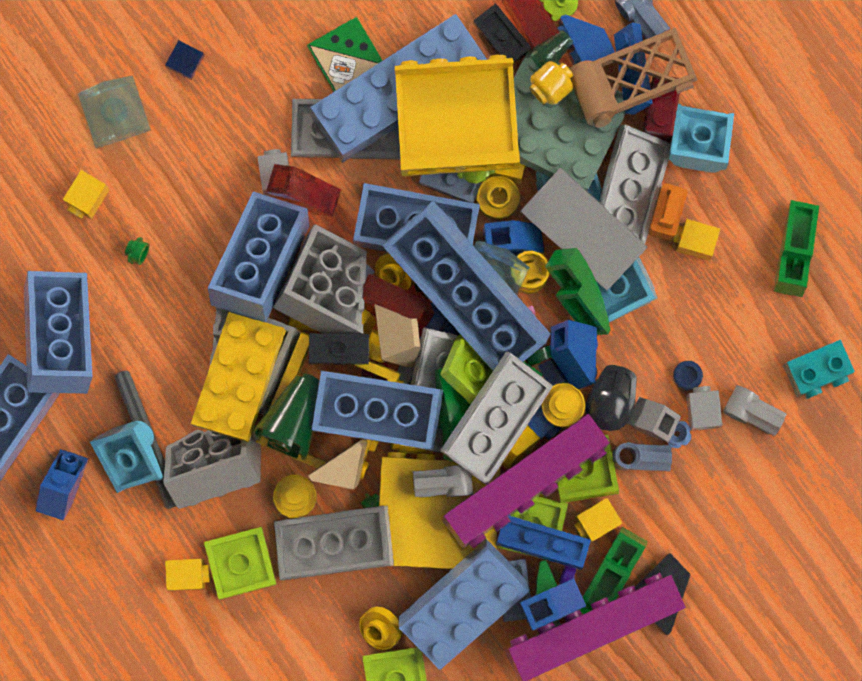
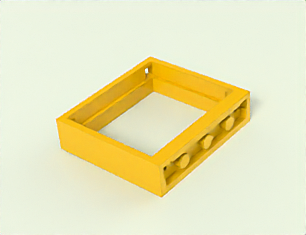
(294, 368)

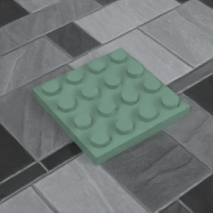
(559, 132)

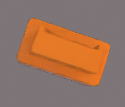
(668, 211)

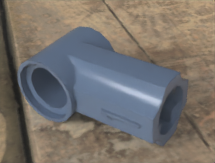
(643, 13)
(644, 457)

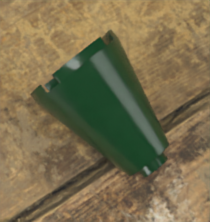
(291, 418)

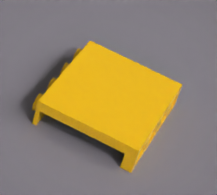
(457, 116)
(416, 522)

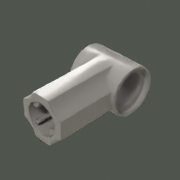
(748, 408)
(449, 481)

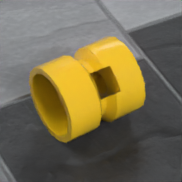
(537, 274)

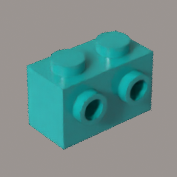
(819, 369)

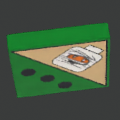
(344, 53)

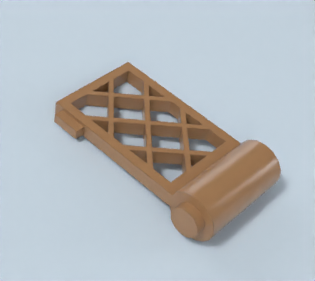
(593, 86)

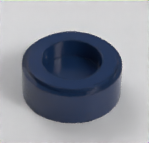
(687, 375)

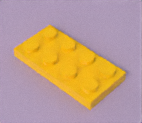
(238, 377)

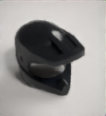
(612, 398)

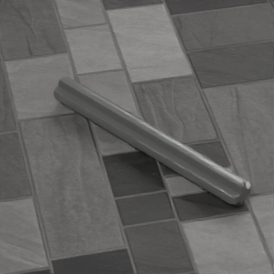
(137, 413)

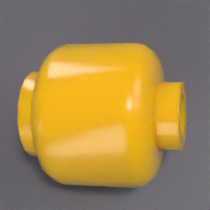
(551, 83)

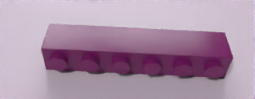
(525, 482)
(595, 628)

